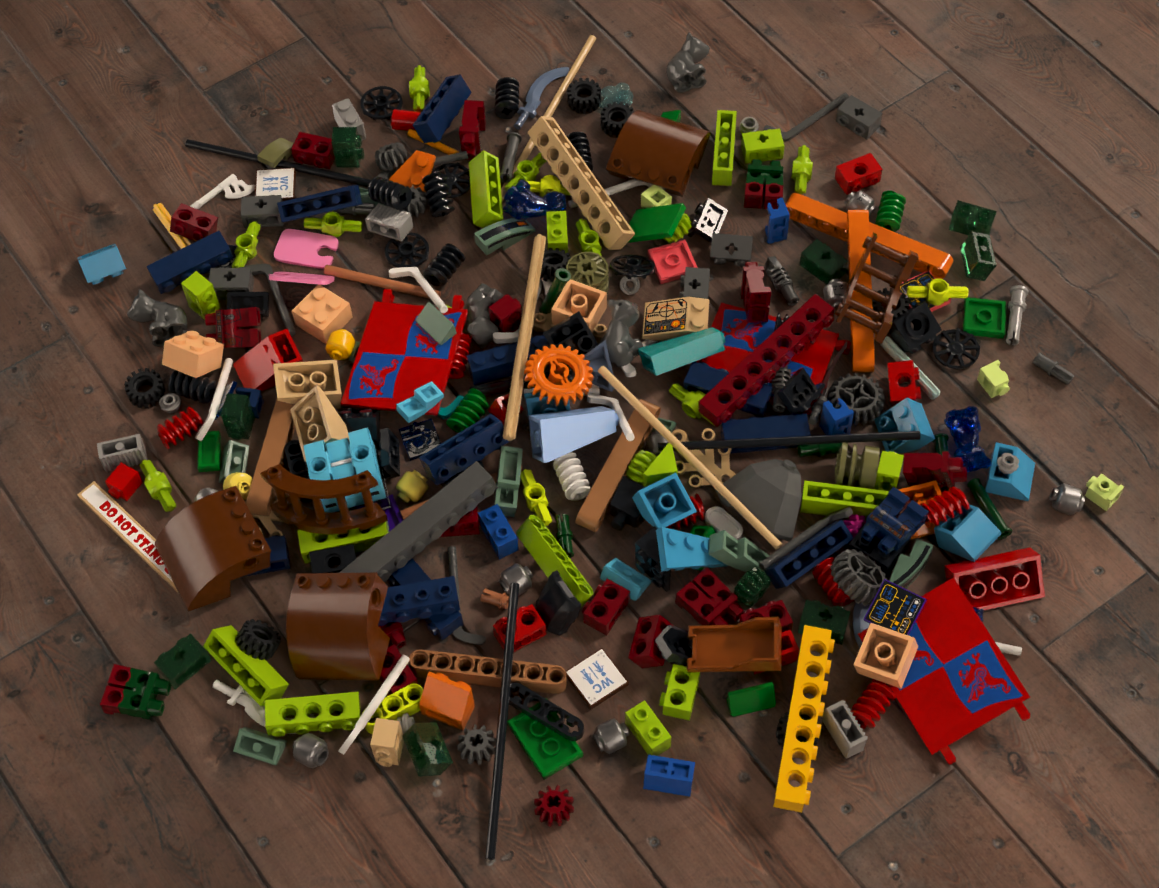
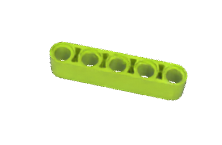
(552, 557)

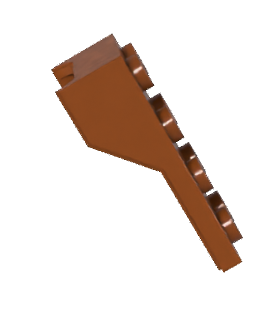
(738, 647)

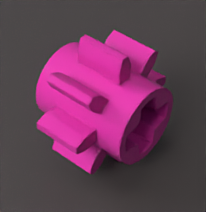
(854, 524)

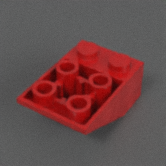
(256, 366)

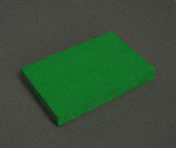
(656, 222)
(542, 745)

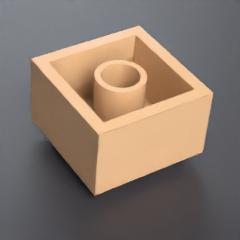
(581, 298)
(322, 313)
(192, 354)
(886, 655)

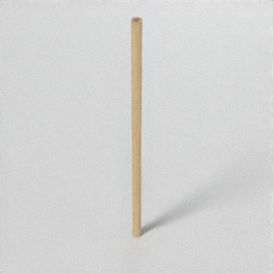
(555, 102)
(689, 457)

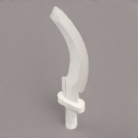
(241, 697)

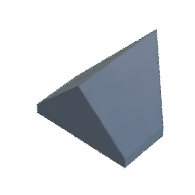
(600, 357)

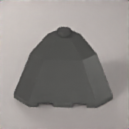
(770, 493)

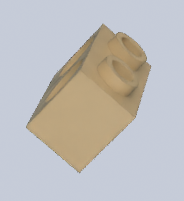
(387, 742)

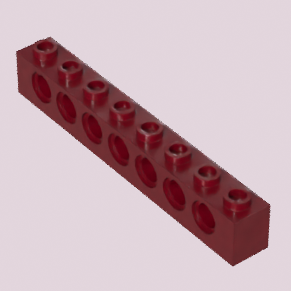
(769, 349)

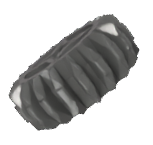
(869, 400)
(857, 576)

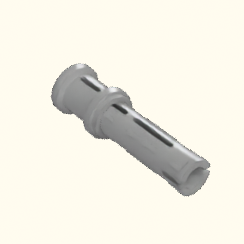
(1016, 307)

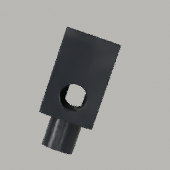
(623, 507)

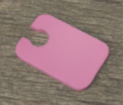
(302, 248)
(302, 278)

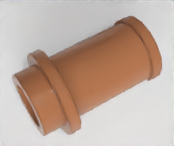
(495, 599)

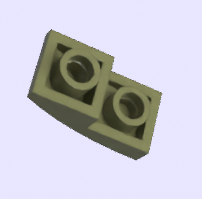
(275, 152)

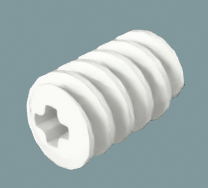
(571, 477)

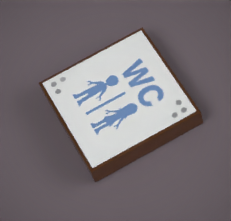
(276, 182)
(596, 678)

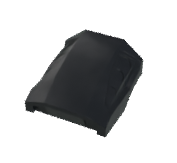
(572, 333)
(557, 605)

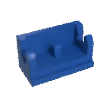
(778, 222)
(834, 420)
(669, 775)

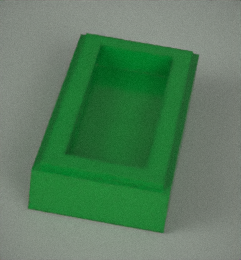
(209, 452)

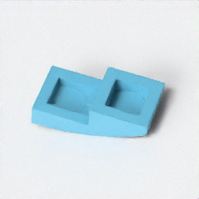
(422, 401)

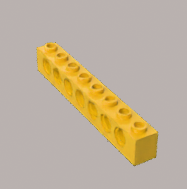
(787, 796)

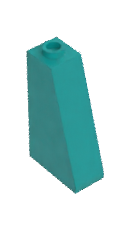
(681, 350)

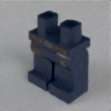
(894, 521)

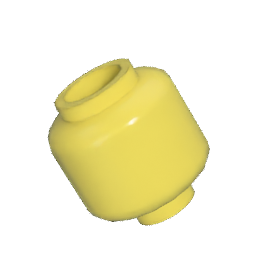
(241, 481)
(411, 486)

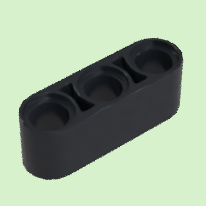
(296, 462)

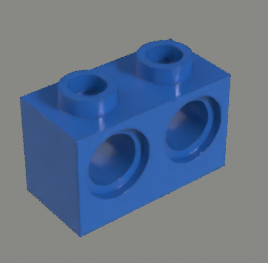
(498, 531)

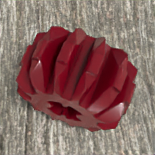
(554, 813)

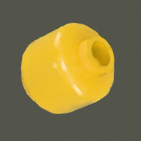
(340, 344)

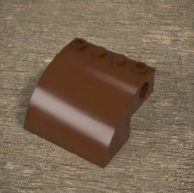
(658, 151)
(211, 546)
(336, 627)

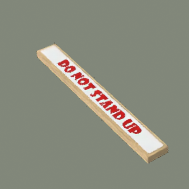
(125, 527)

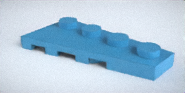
(684, 550)

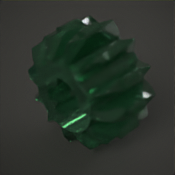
(752, 586)

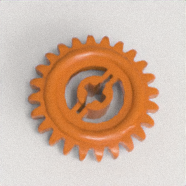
(557, 384)

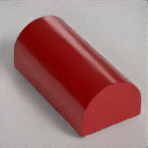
(403, 119)

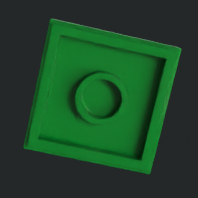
(984, 317)

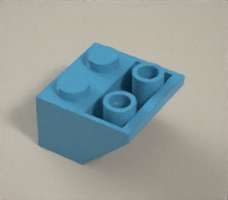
(902, 417)
(1013, 485)
(967, 533)

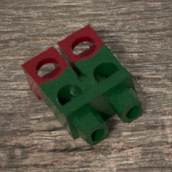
(760, 178)
(134, 692)

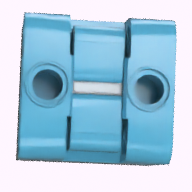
(345, 459)

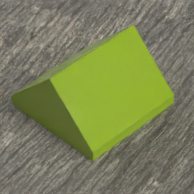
(661, 467)

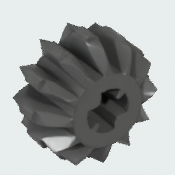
(391, 156)
(418, 202)
(474, 737)

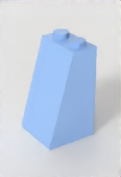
(568, 430)

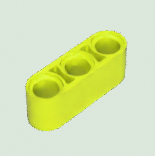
(401, 699)

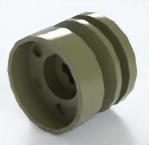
(590, 270)
(857, 466)

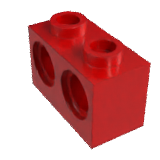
(523, 633)

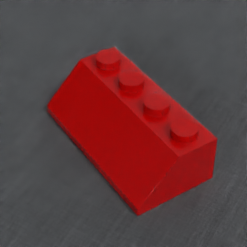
(999, 578)

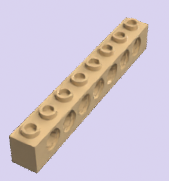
(581, 183)

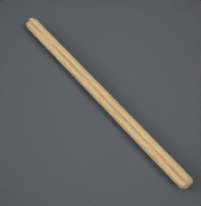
(524, 338)

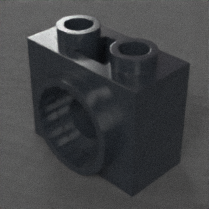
(924, 328)

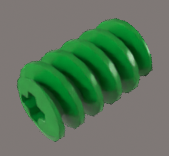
(890, 210)
(468, 411)

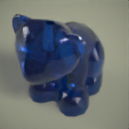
(524, 204)
(965, 430)

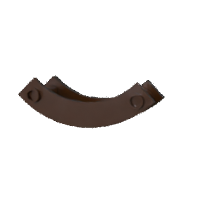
(883, 318)
(318, 521)

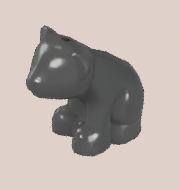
(682, 69)
(168, 318)
(478, 318)
(617, 336)

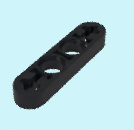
(542, 713)

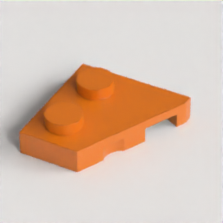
(414, 169)

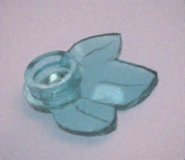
(620, 93)

